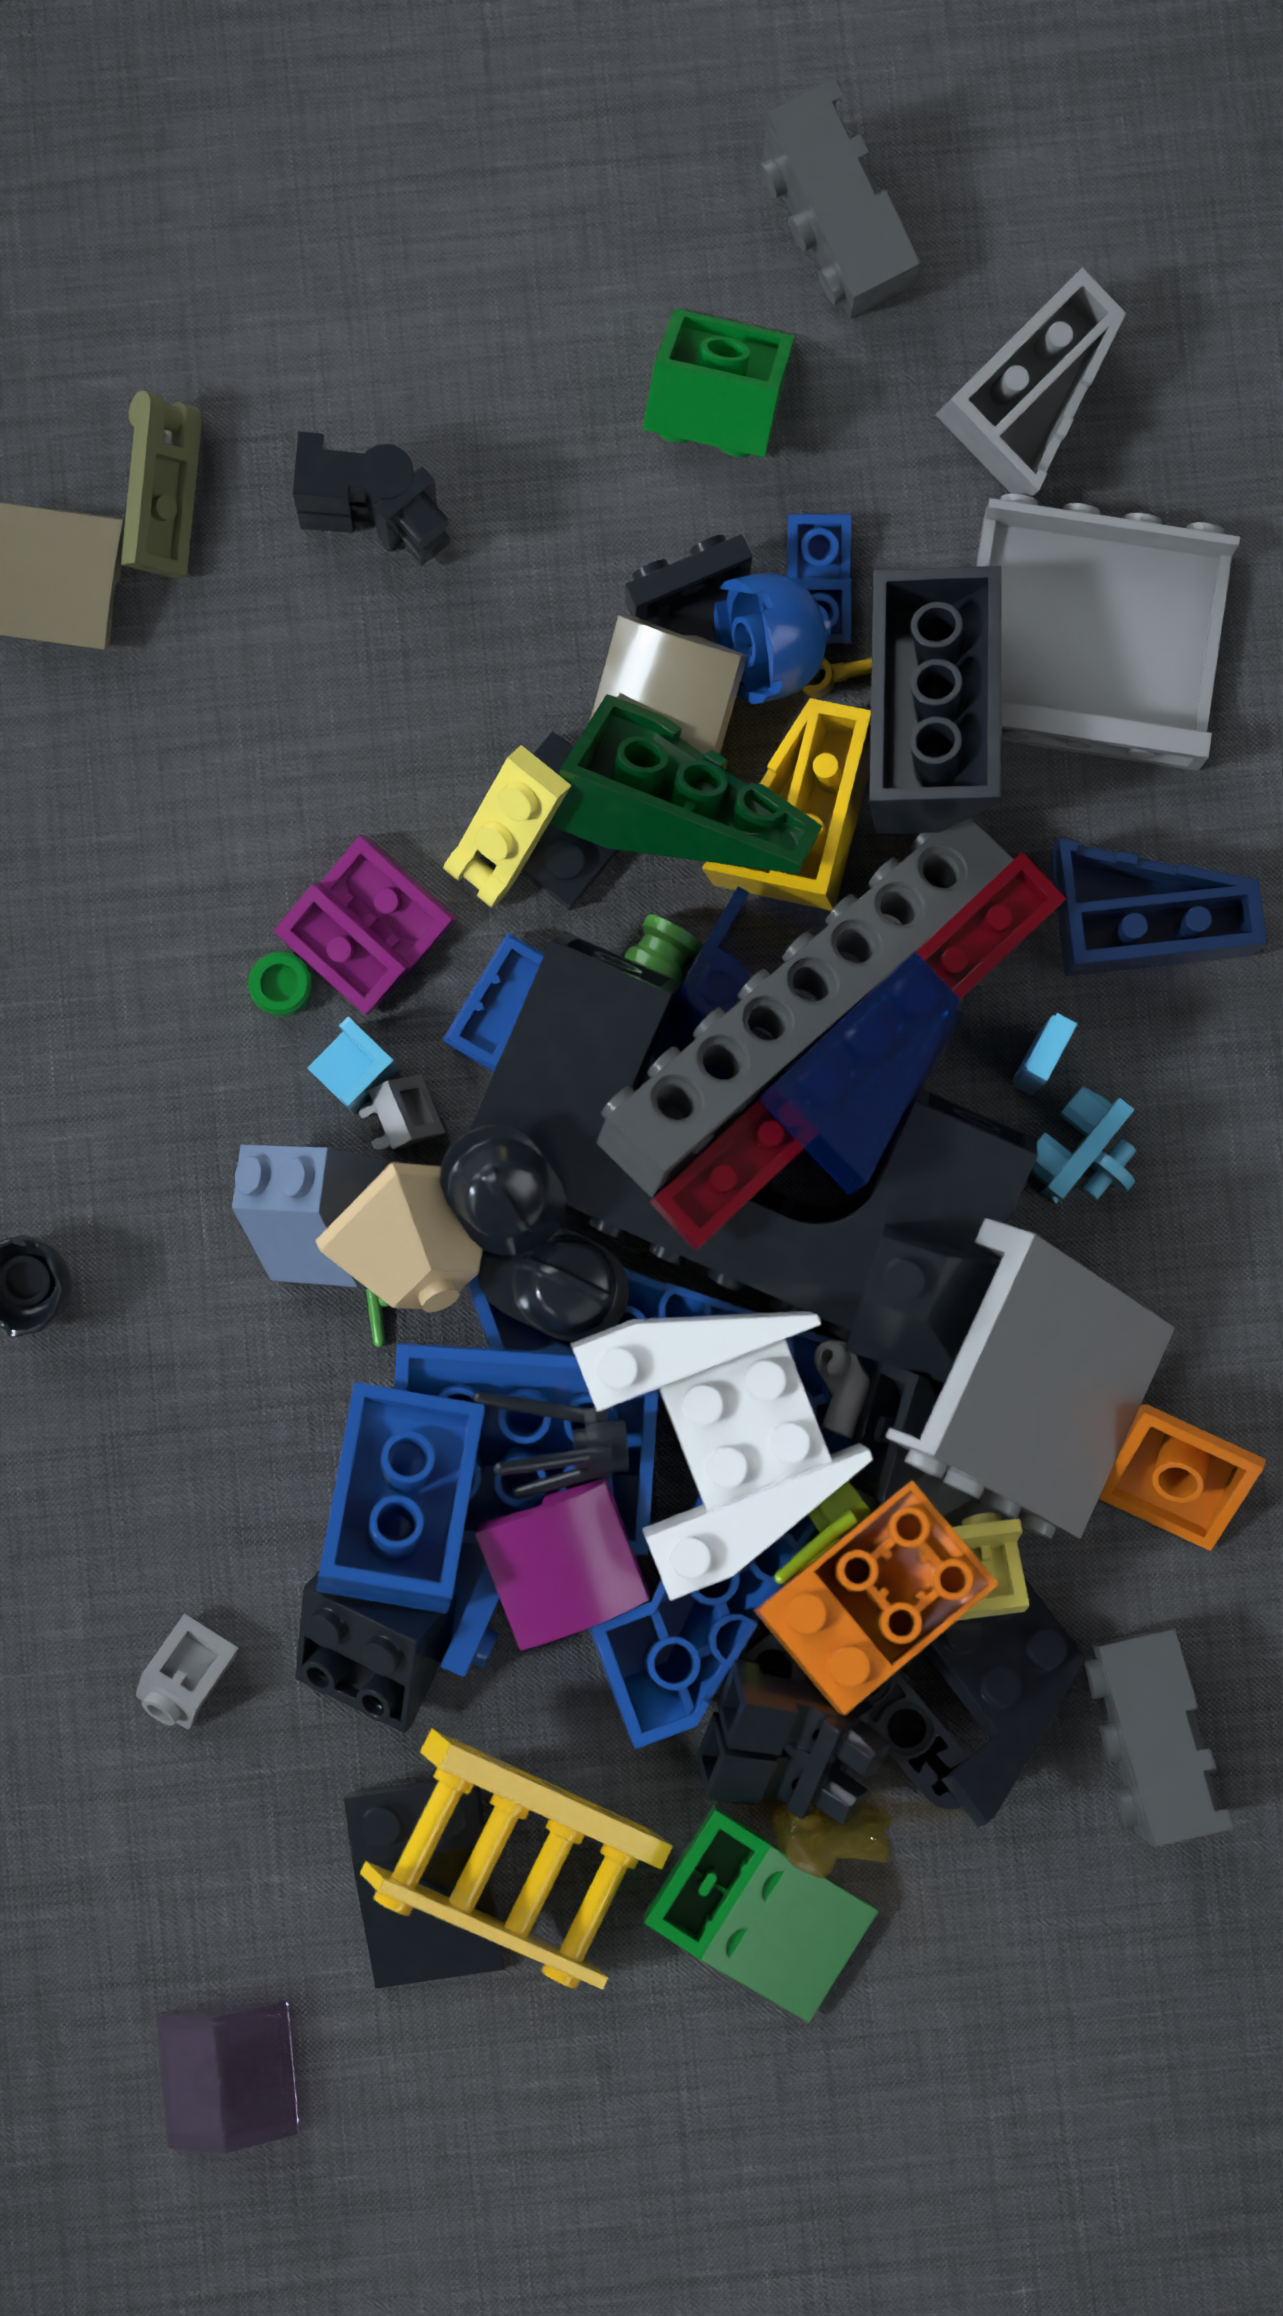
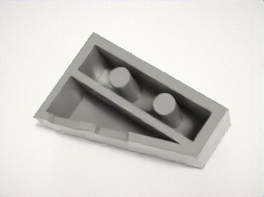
(1032, 387)

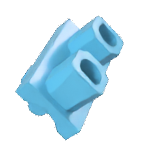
(1098, 1123)

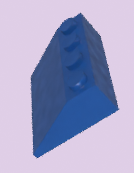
(512, 1435)

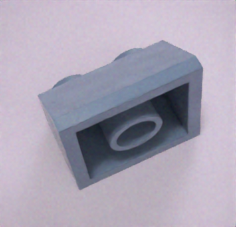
(290, 1199)

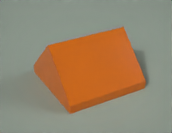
(1180, 1477)

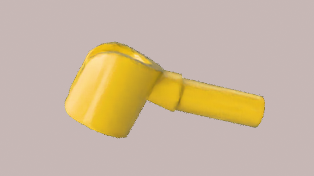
(836, 673)

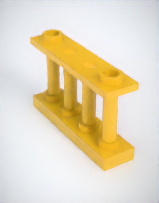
(513, 1798)

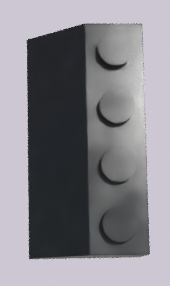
(935, 697)

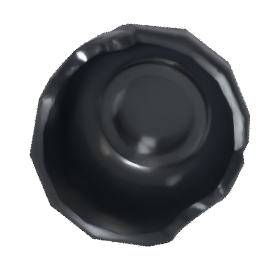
(32, 1285)

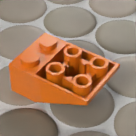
(876, 1598)

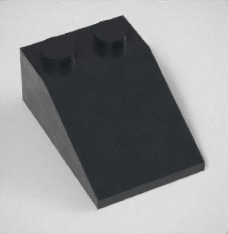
(418, 1944)

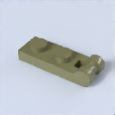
(161, 485)

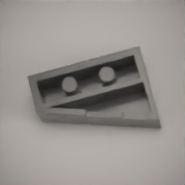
(1155, 1738)

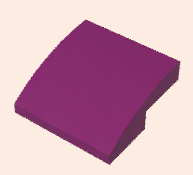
(365, 924)
(563, 1564)

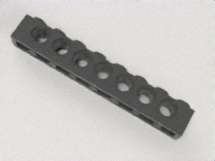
(660, 1148)

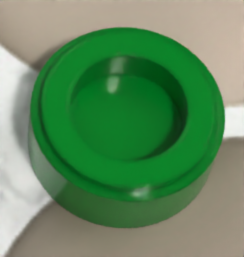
(280, 984)

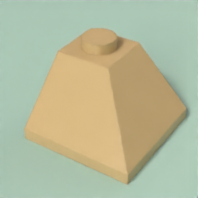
(404, 1240)

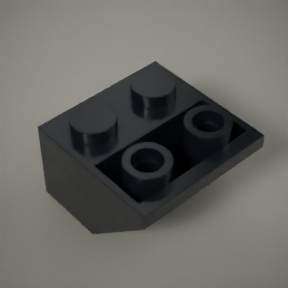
(371, 1653)

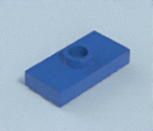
(495, 1003)

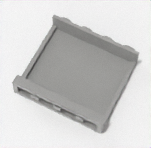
(1107, 629)
(1040, 1387)

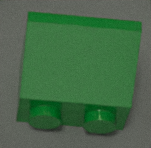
(717, 383)

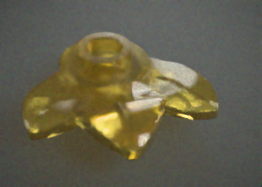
(819, 1840)

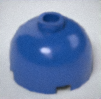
(778, 630)

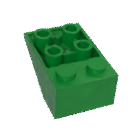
(758, 1915)

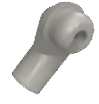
(847, 1384)

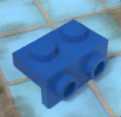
(473, 1613)

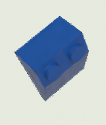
(400, 1498)

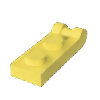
(508, 825)

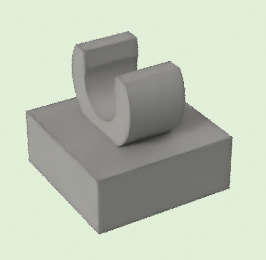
(404, 1113)

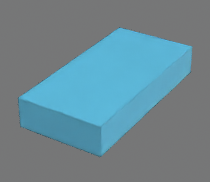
(1043, 1054)

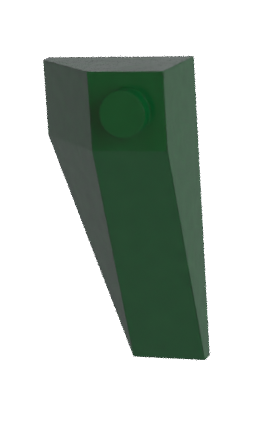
(660, 796)

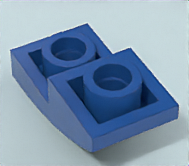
(821, 562)

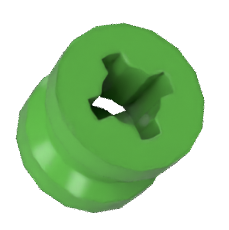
(664, 947)

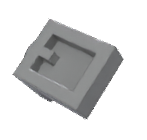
(184, 1673)

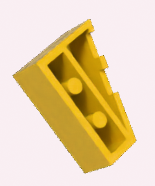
(823, 774)

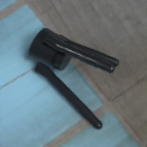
(596, 1451)

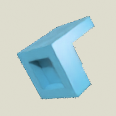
(353, 1066)

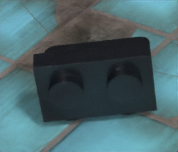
(686, 591)

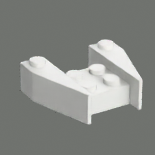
(738, 1425)

